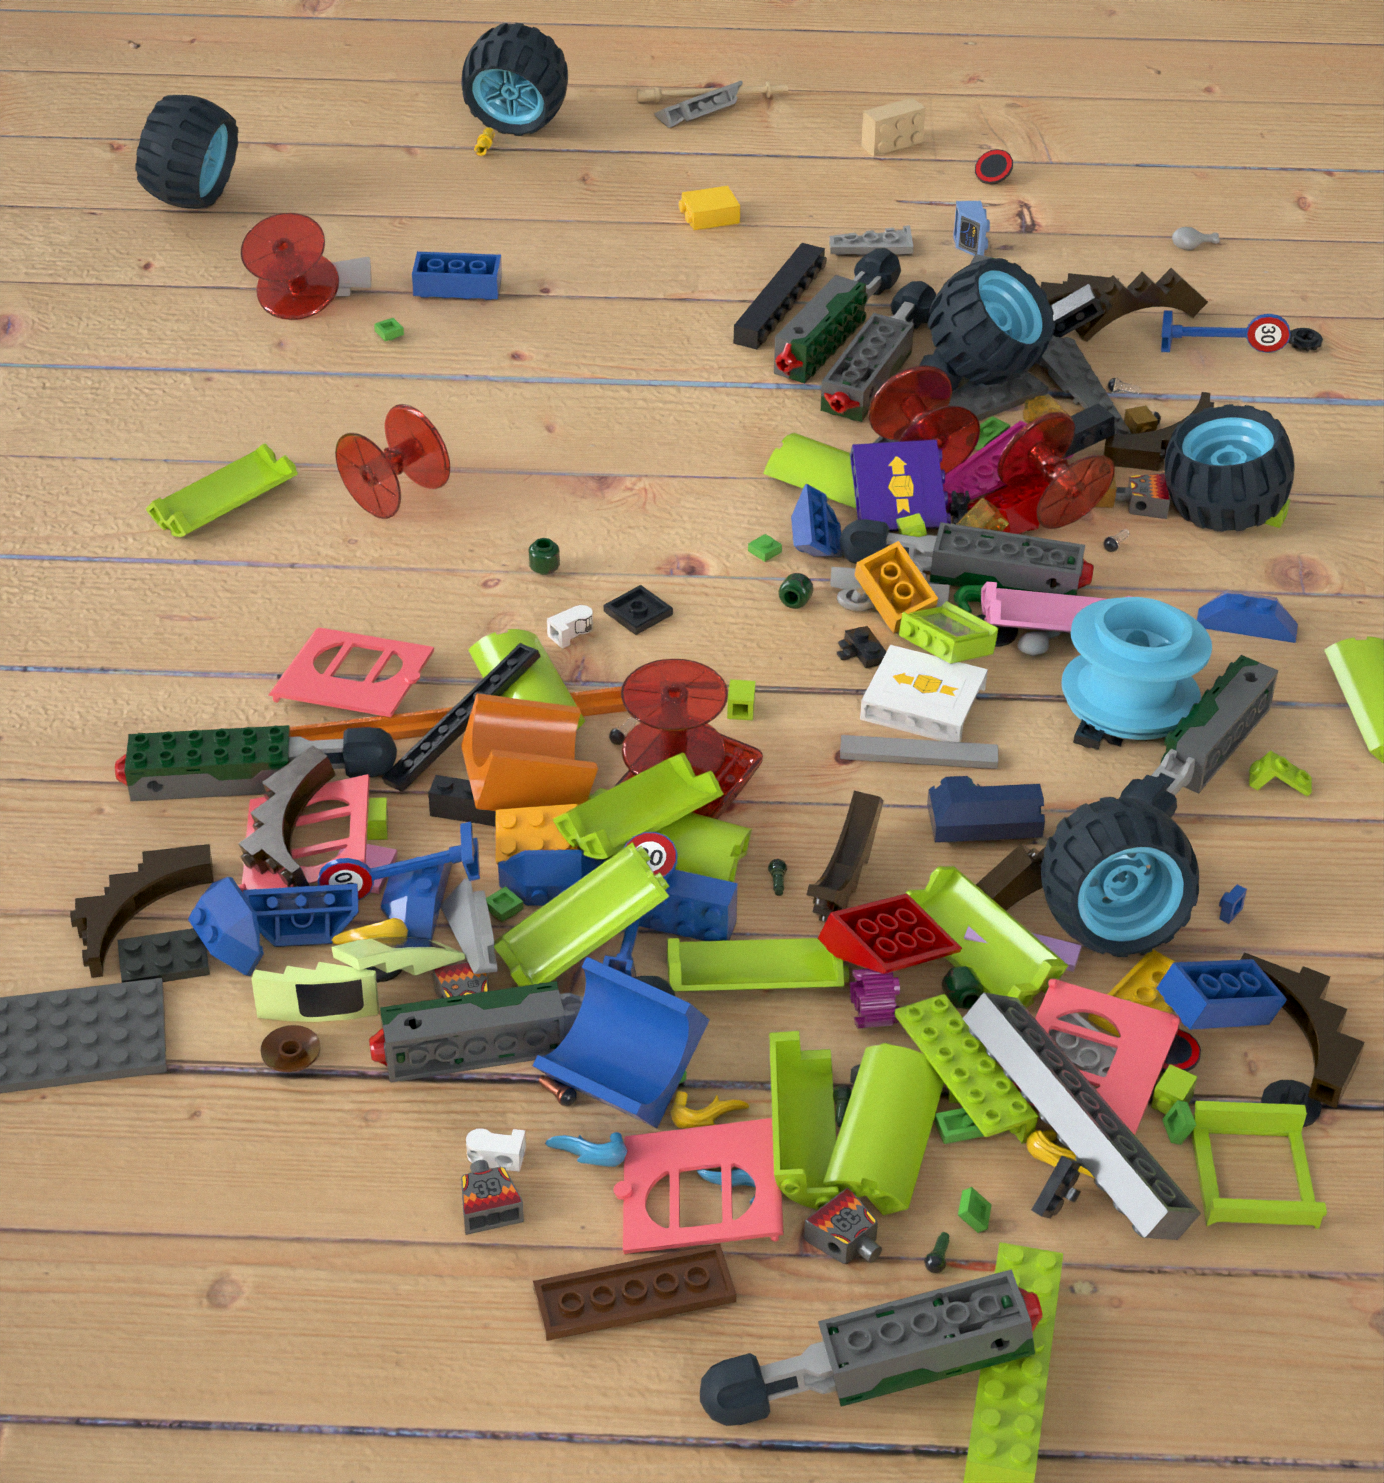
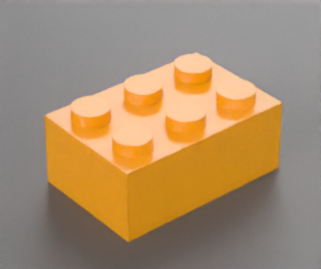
(894, 584)
(529, 830)

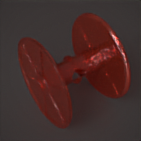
(290, 266)
(917, 408)
(412, 449)
(1040, 452)
(674, 708)

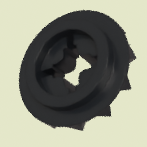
(1298, 337)

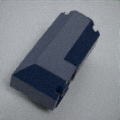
(980, 813)

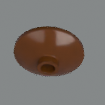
(290, 1048)

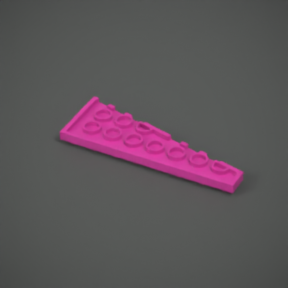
(979, 471)

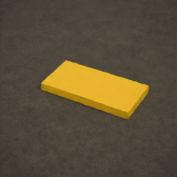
(1140, 987)

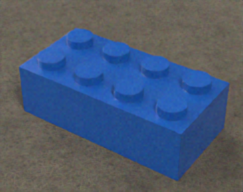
(457, 275)
(695, 908)
(1221, 994)

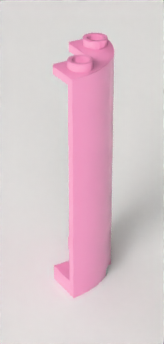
(1031, 608)

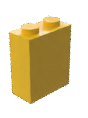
(710, 207)

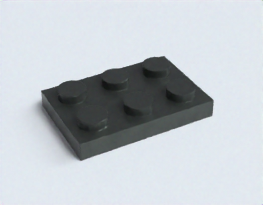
(164, 956)

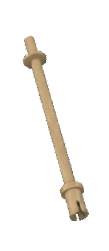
(657, 94)

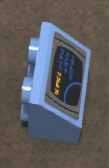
(971, 227)

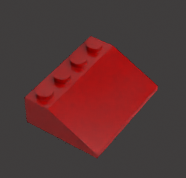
(1017, 505)
(886, 935)

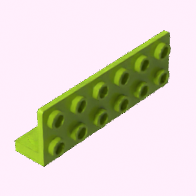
(967, 1068)

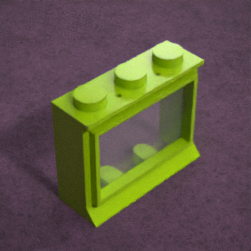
(949, 633)

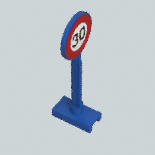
(1264, 333)
(663, 860)
(356, 872)

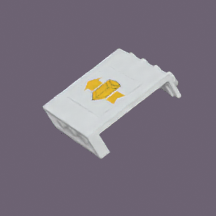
(922, 694)

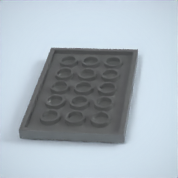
(82, 1035)

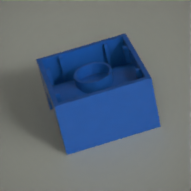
(626, 1044)

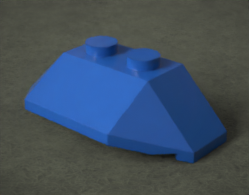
(815, 525)
(1249, 616)
(544, 874)
(417, 899)
(304, 913)
(228, 926)

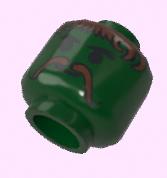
(544, 556)
(796, 590)
(962, 987)

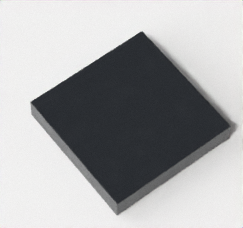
(638, 609)

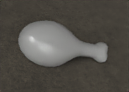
(1189, 238)
(854, 600)
(1036, 642)

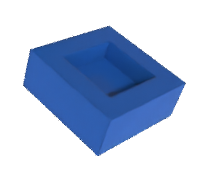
(1232, 903)

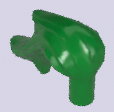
(967, 594)

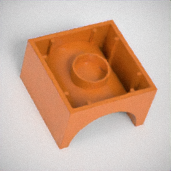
(524, 754)

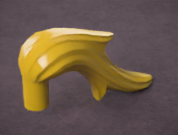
(389, 928)
(689, 1118)
(1041, 1147)

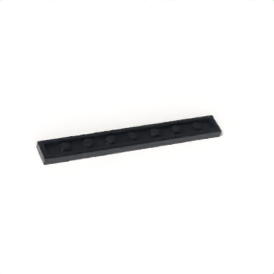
(456, 720)

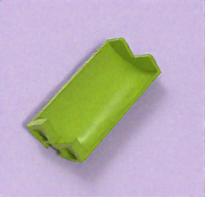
(816, 464)
(221, 491)
(1361, 677)
(538, 683)
(637, 806)
(705, 844)
(582, 917)
(1011, 960)
(753, 965)
(802, 1119)
(886, 1127)

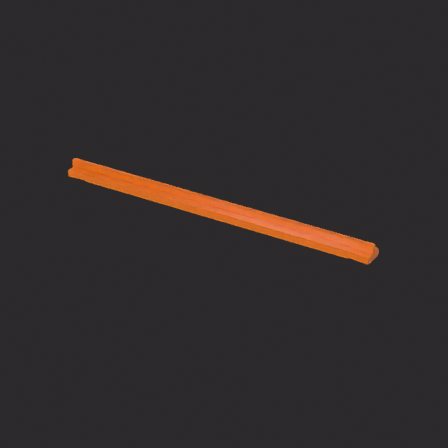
(420, 723)

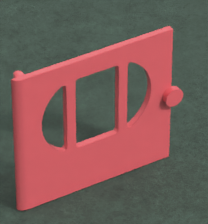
(381, 698)
(351, 791)
(1141, 1049)
(675, 1151)

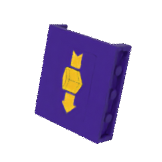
(899, 481)

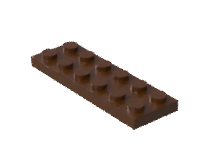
(633, 1291)

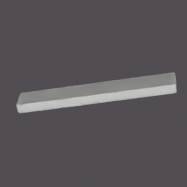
(919, 751)

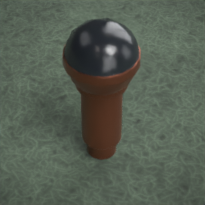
(565, 1094)

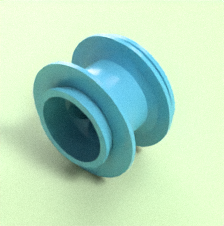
(1135, 666)

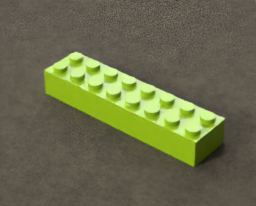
(1014, 1392)

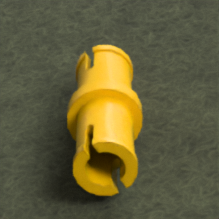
(484, 141)

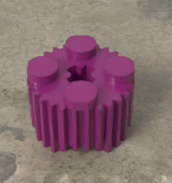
(874, 998)

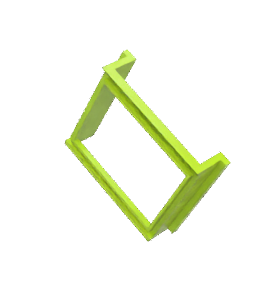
(1262, 1120)

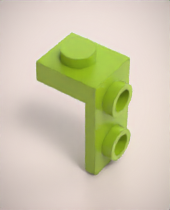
(1274, 765)

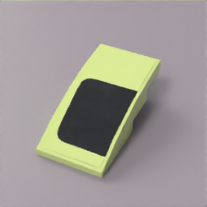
(397, 953)
(316, 995)

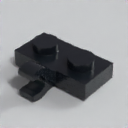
(959, 506)
(863, 644)
(1091, 738)
(1058, 1186)

